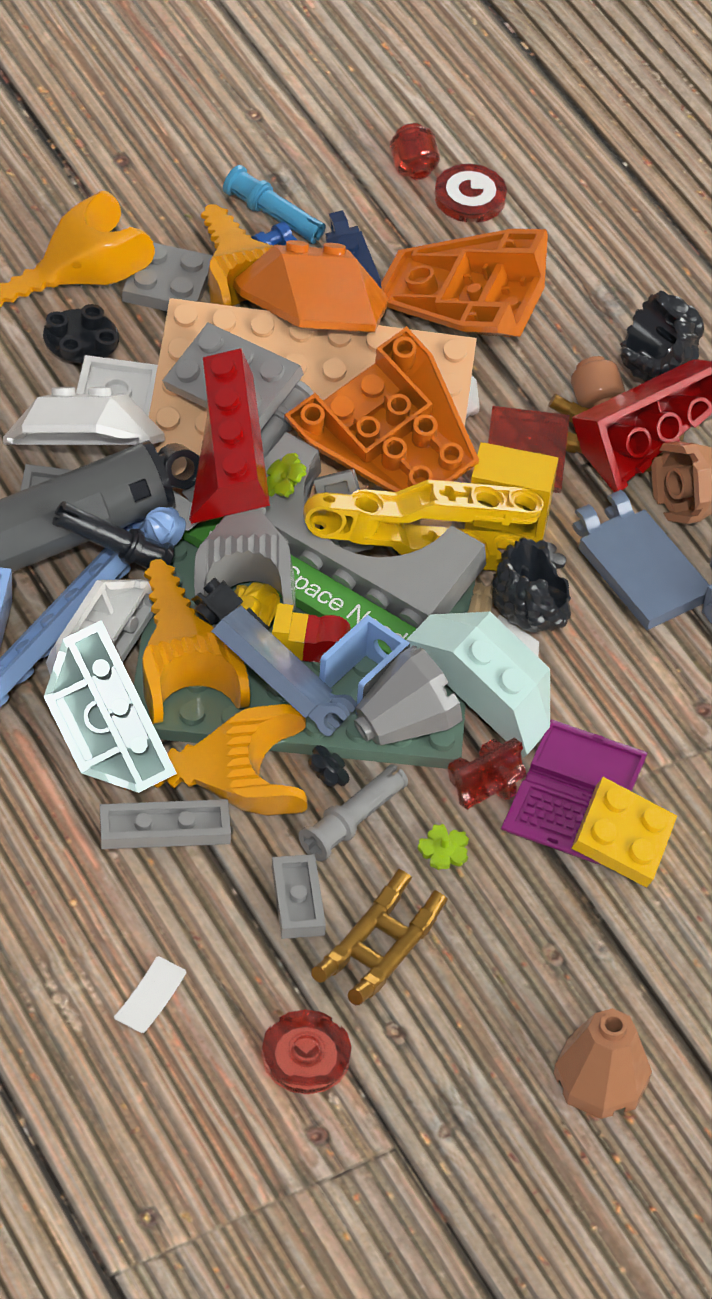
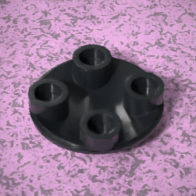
(80, 333)

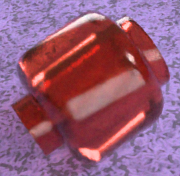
(414, 151)

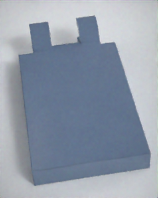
(639, 562)
(283, 670)

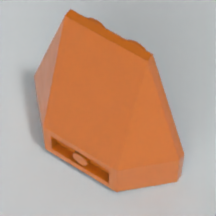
(391, 420)

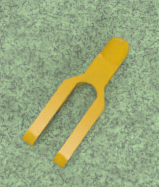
(379, 516)

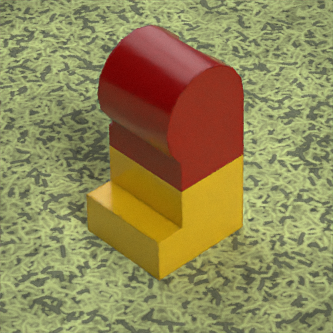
(307, 634)

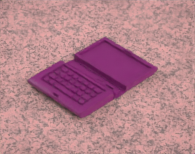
(563, 781)

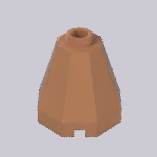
(683, 481)
(603, 1065)

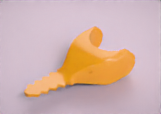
(85, 251)
(232, 256)
(185, 648)
(231, 760)

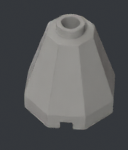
(407, 701)

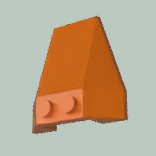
(472, 282)
(314, 287)

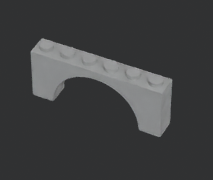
(405, 584)

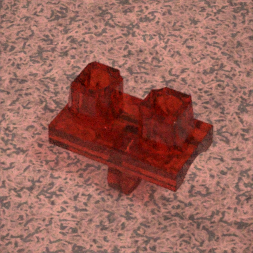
(489, 774)

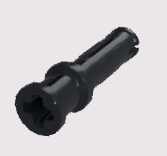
(130, 545)

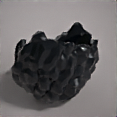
(661, 336)
(530, 589)

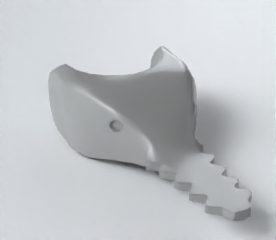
(246, 550)

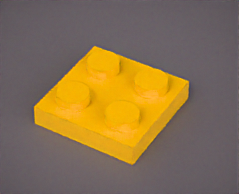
(624, 832)

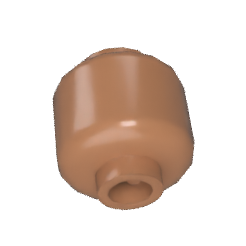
(596, 381)

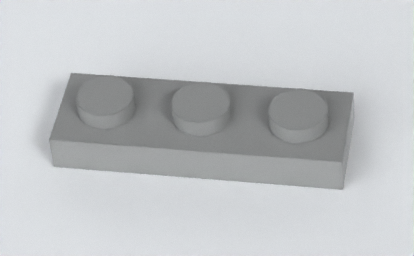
(165, 824)

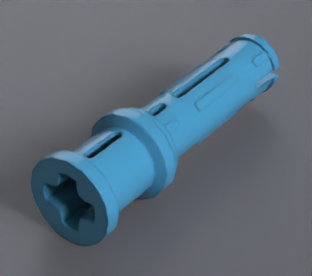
(261, 197)

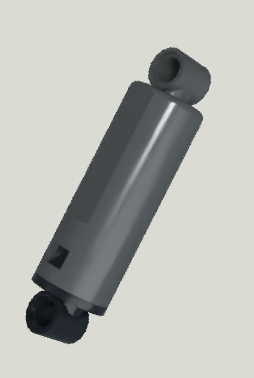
(112, 488)

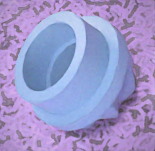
(164, 525)

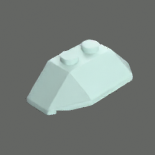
(490, 672)
(104, 714)

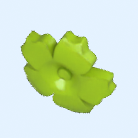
(285, 475)
(444, 848)

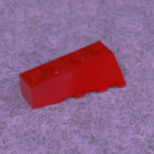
(631, 427)
(231, 456)

